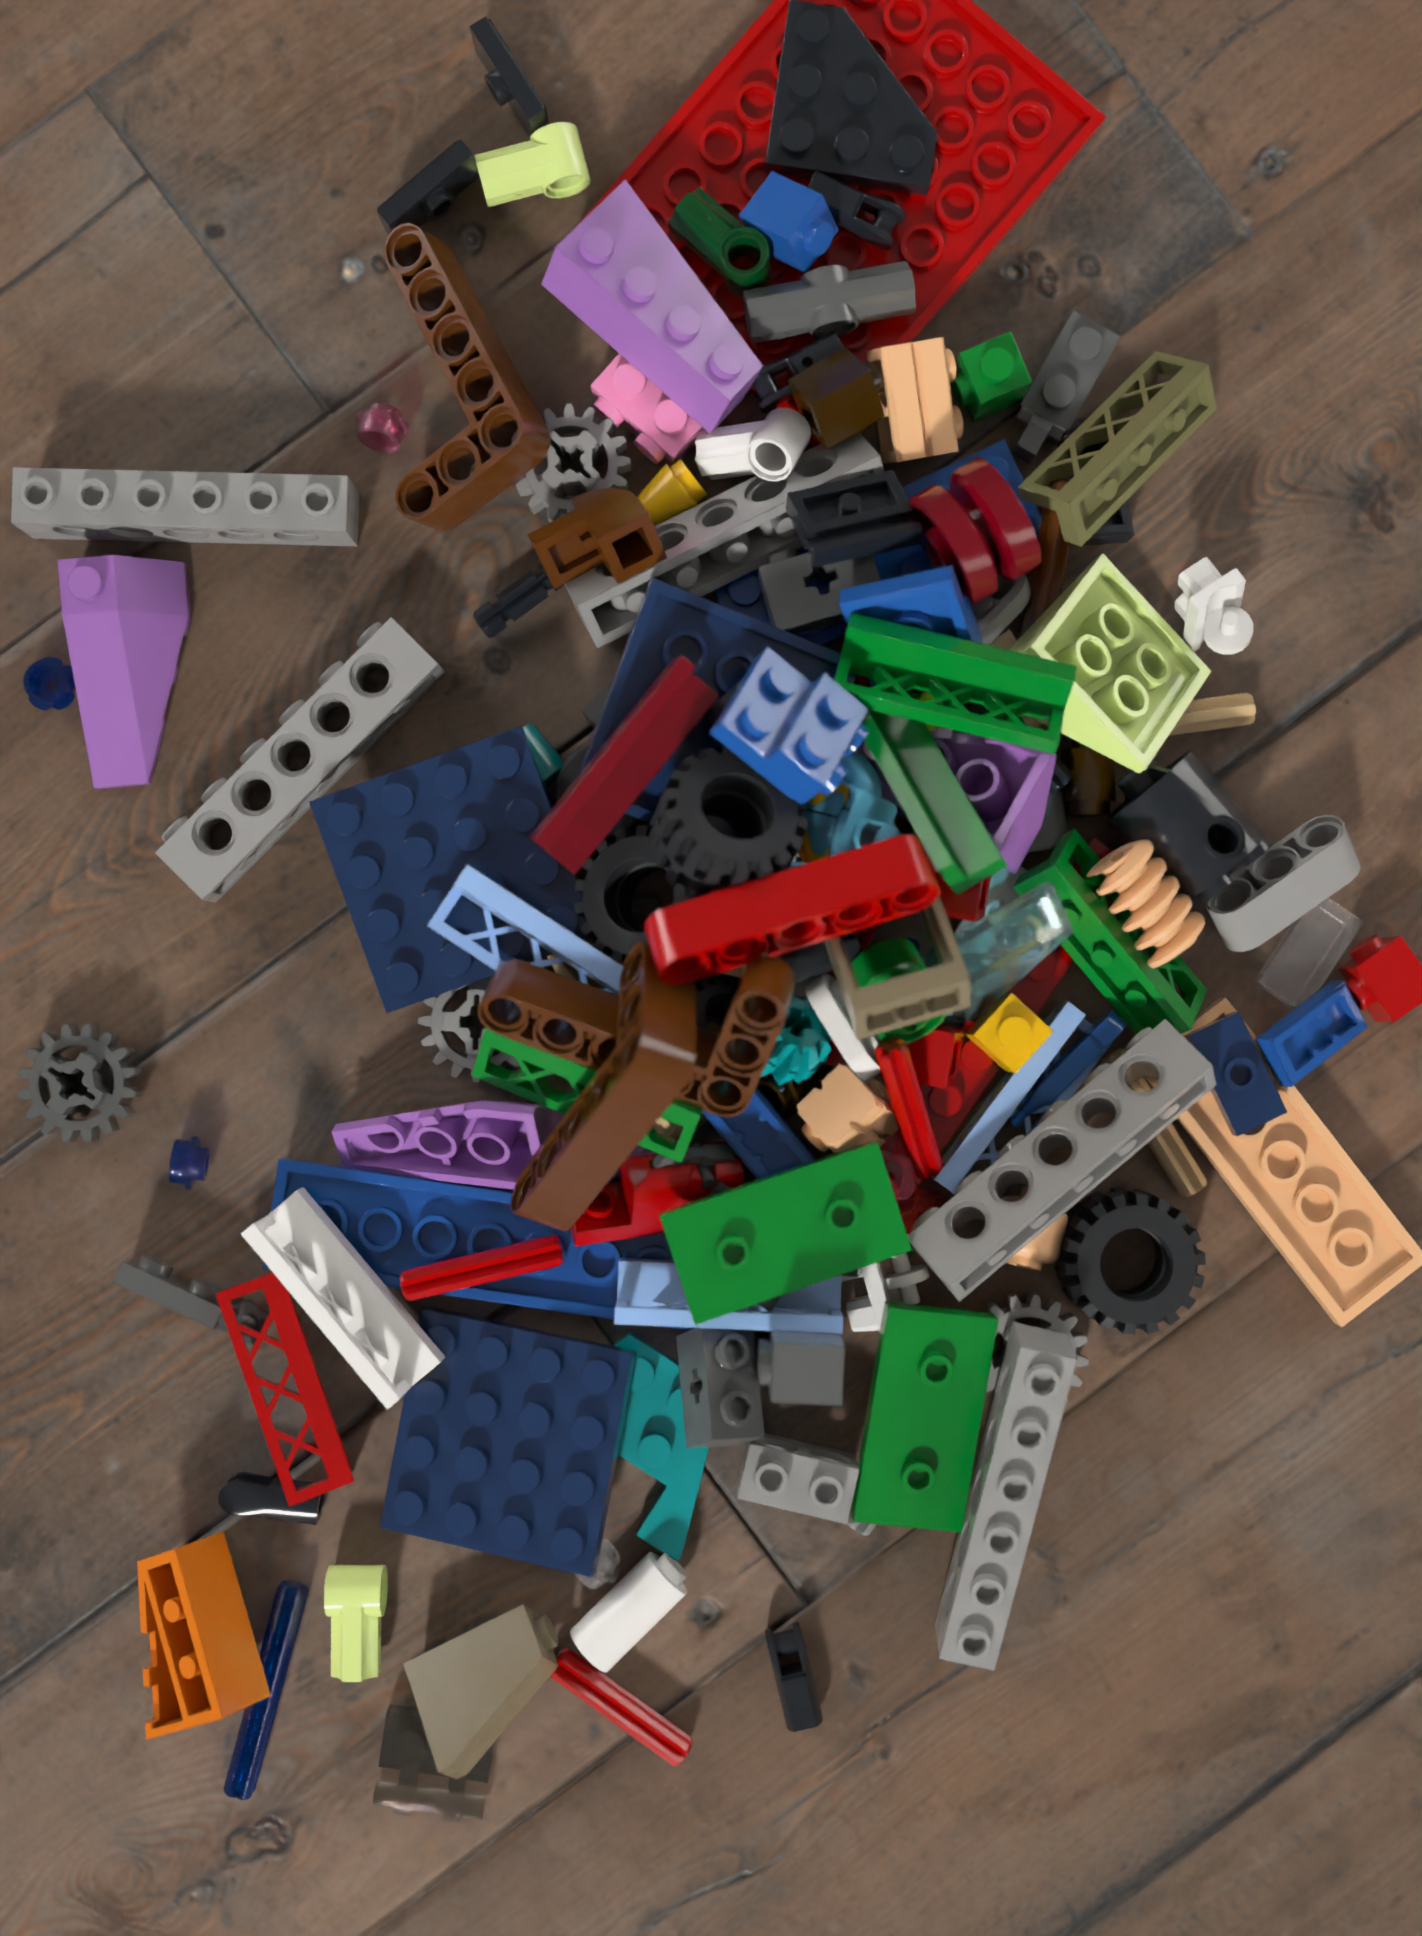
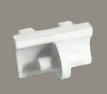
(1213, 609)
(885, 1281)

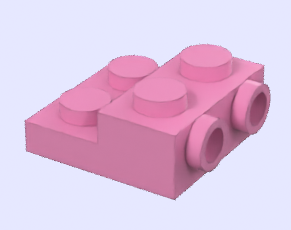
(635, 402)

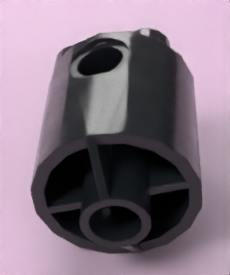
(1190, 824)

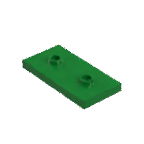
(785, 1231)
(923, 1416)

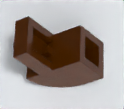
(603, 528)

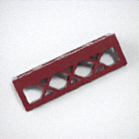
(624, 765)

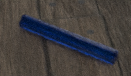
(259, 1717)

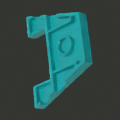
(657, 1445)

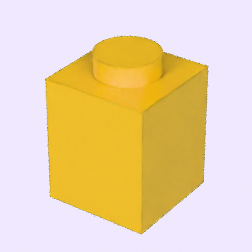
(1009, 1033)

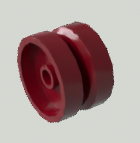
(976, 529)

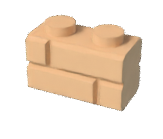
(916, 400)
(847, 1112)

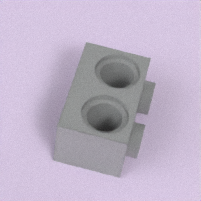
(798, 1477)

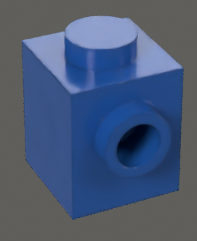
(791, 220)

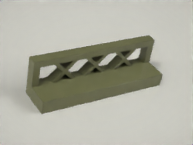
(1135, 445)

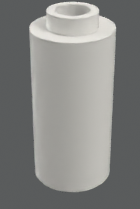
(629, 1610)

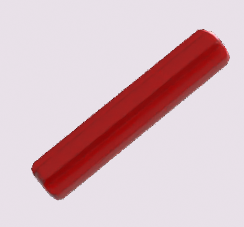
(909, 1107)
(481, 1267)
(621, 1707)

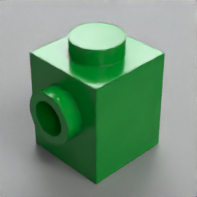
(990, 377)

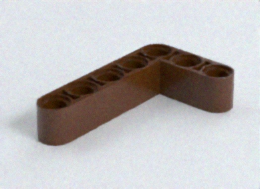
(426, 276)
(583, 1025)
(619, 1102)

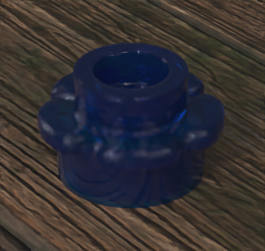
(36, 682)
(188, 1162)

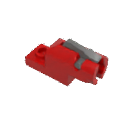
(651, 1186)

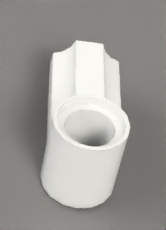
(760, 447)

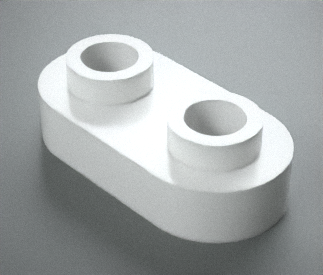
(830, 1007)

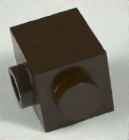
(838, 396)

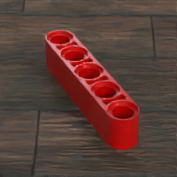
(791, 909)

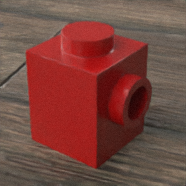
(1384, 977)

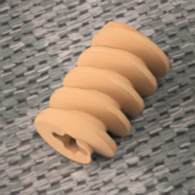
(1150, 900)

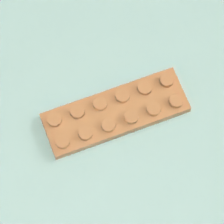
(1306, 1196)

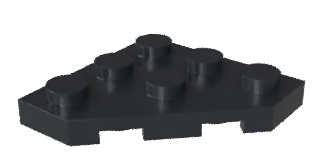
(844, 108)

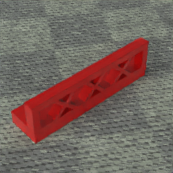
(307, 1380)

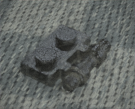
(408, 1750)

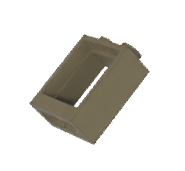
(910, 996)

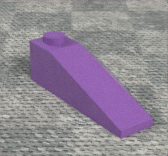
(123, 645)
(1002, 782)
(455, 1143)

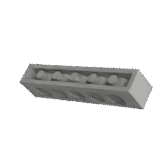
(185, 506)
(718, 538)
(187, 840)
(1096, 1153)
(1004, 1495)

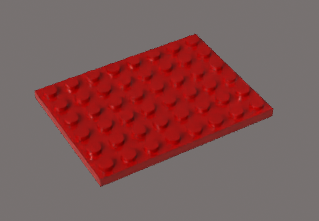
(1000, 144)

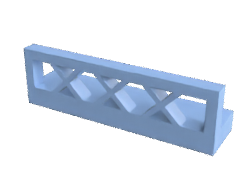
(527, 921)
(1007, 1095)
(653, 1296)

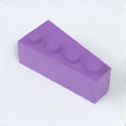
(652, 308)

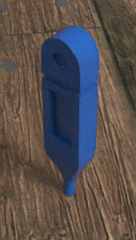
(1071, 1064)

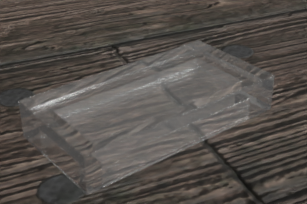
(1308, 953)

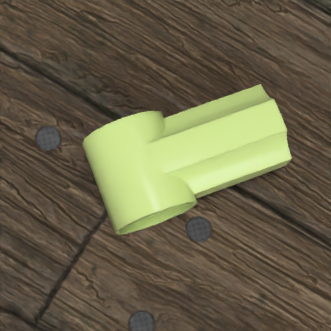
(545, 164)
(355, 1602)

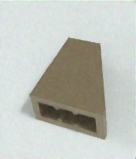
(480, 1684)

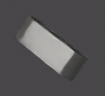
(1284, 883)

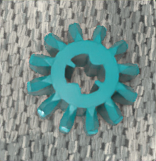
(800, 1045)

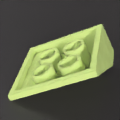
(1129, 661)

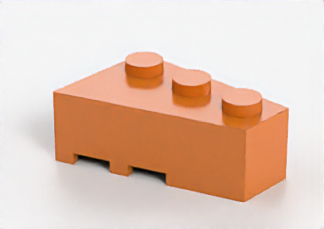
(199, 1637)

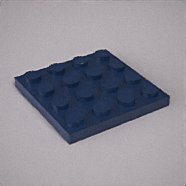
(721, 648)
(411, 836)
(510, 1442)

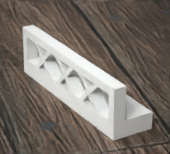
(344, 1296)

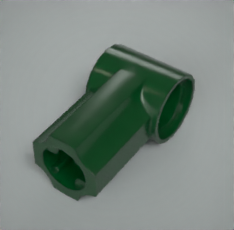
(721, 240)

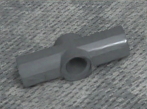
(829, 301)

